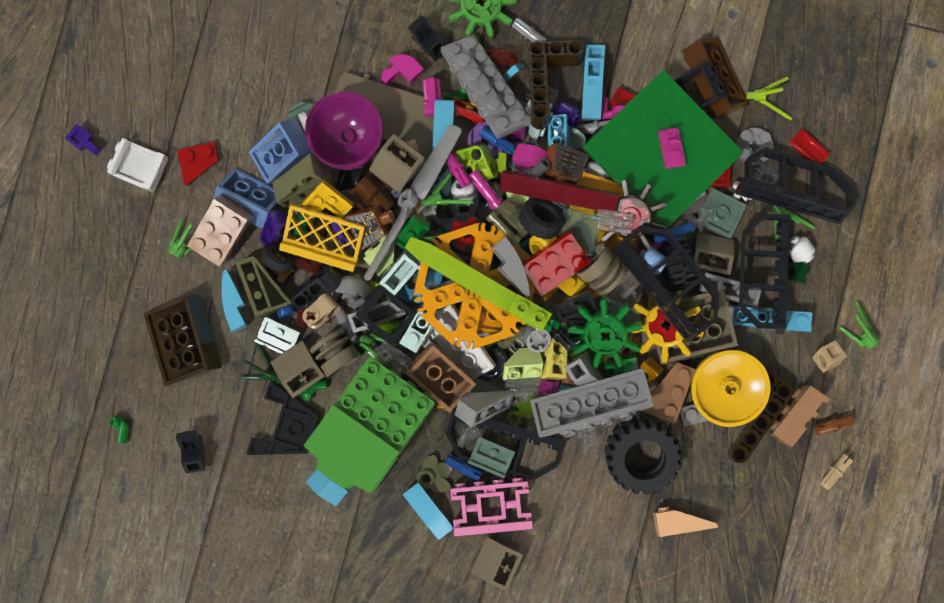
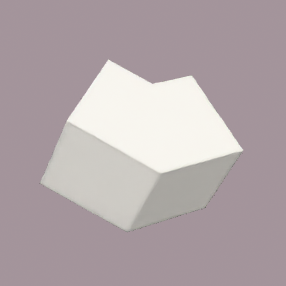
(428, 212)

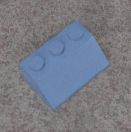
(249, 194)

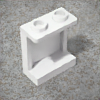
(137, 165)

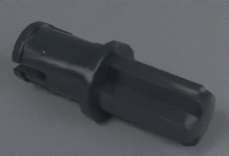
(561, 336)

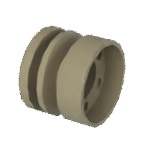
(604, 270)
(335, 353)

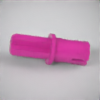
(457, 170)

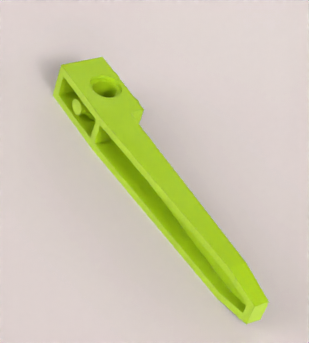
(479, 284)

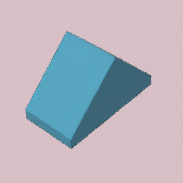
(326, 488)

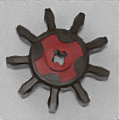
(642, 210)

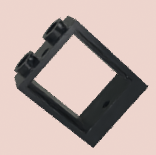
(712, 78)
(369, 304)

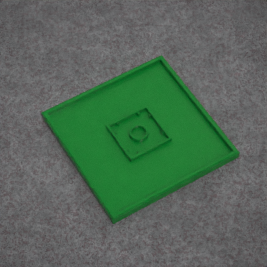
(632, 147)

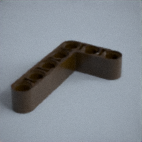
(541, 56)
(768, 417)

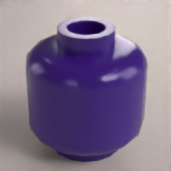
(571, 111)

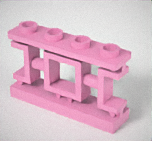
(492, 521)

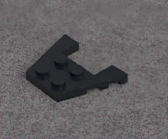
(292, 429)

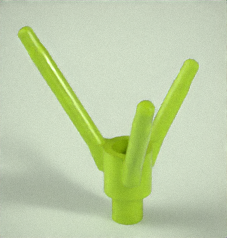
(760, 95)

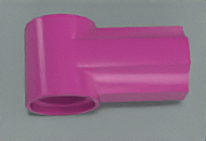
(431, 92)

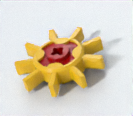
(659, 335)

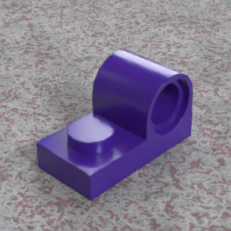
(274, 226)

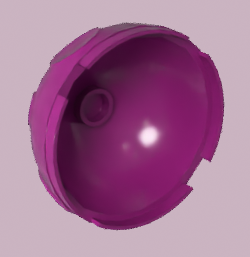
(344, 130)

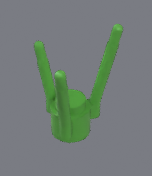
(177, 246)
(869, 336)
(368, 344)

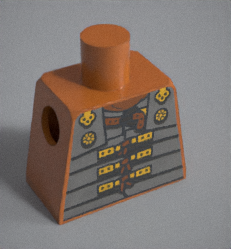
(565, 163)
(375, 221)

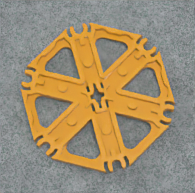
(454, 293)

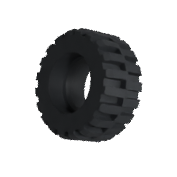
(653, 476)

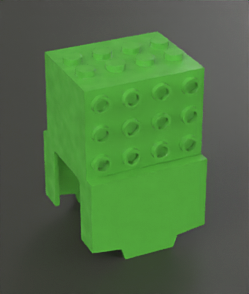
(368, 427)

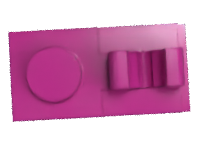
(671, 148)

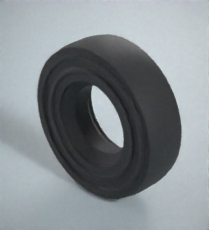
(275, 263)

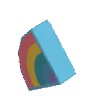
(514, 71)

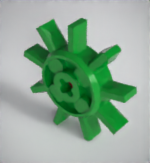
(605, 322)

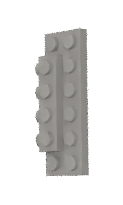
(485, 86)
(592, 404)

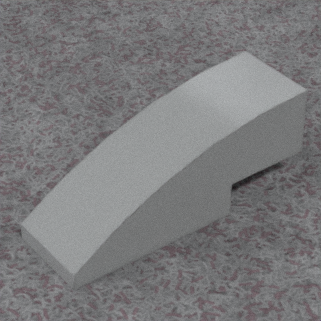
(511, 266)

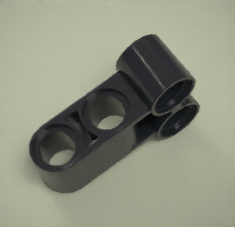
(326, 277)

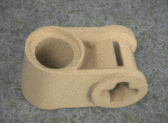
(322, 309)

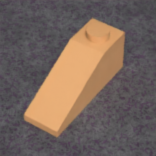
(675, 522)

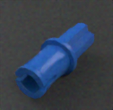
(501, 143)
(463, 467)

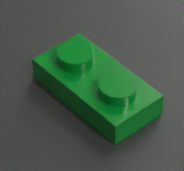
(415, 228)

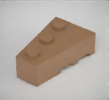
(670, 393)
(797, 415)

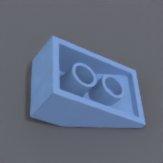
(280, 150)

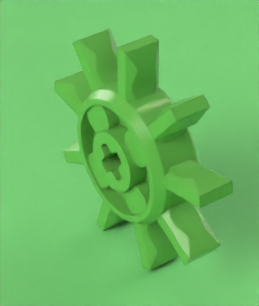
(481, 15)

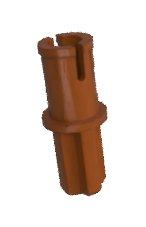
(834, 424)

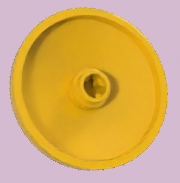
(730, 387)

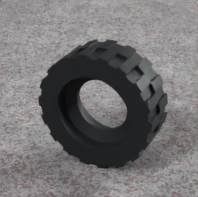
(535, 225)

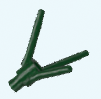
(268, 374)

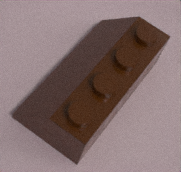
(712, 51)

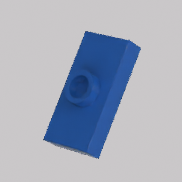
(678, 232)

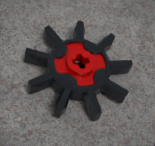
(461, 245)

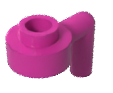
(605, 114)

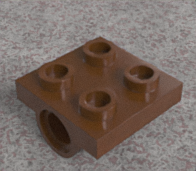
(371, 192)

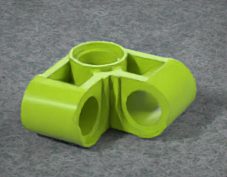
(485, 164)

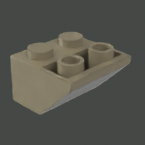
(396, 163)
(713, 254)
(297, 369)
(496, 563)

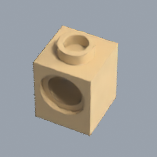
(829, 356)

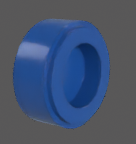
(286, 312)

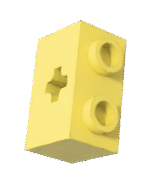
(554, 361)

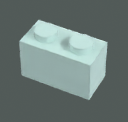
(399, 272)

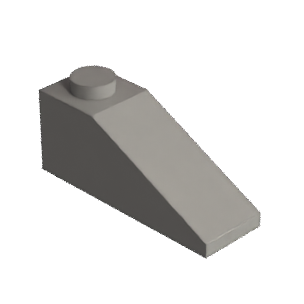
(731, 290)
(482, 405)

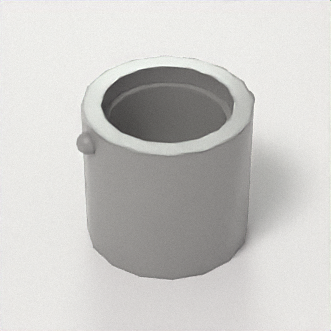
(535, 340)

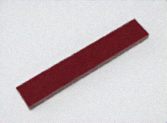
(558, 191)

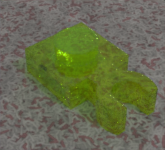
(525, 410)

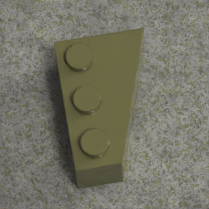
(301, 181)
(261, 290)

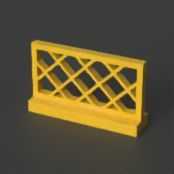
(322, 253)

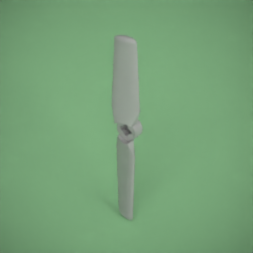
(418, 189)

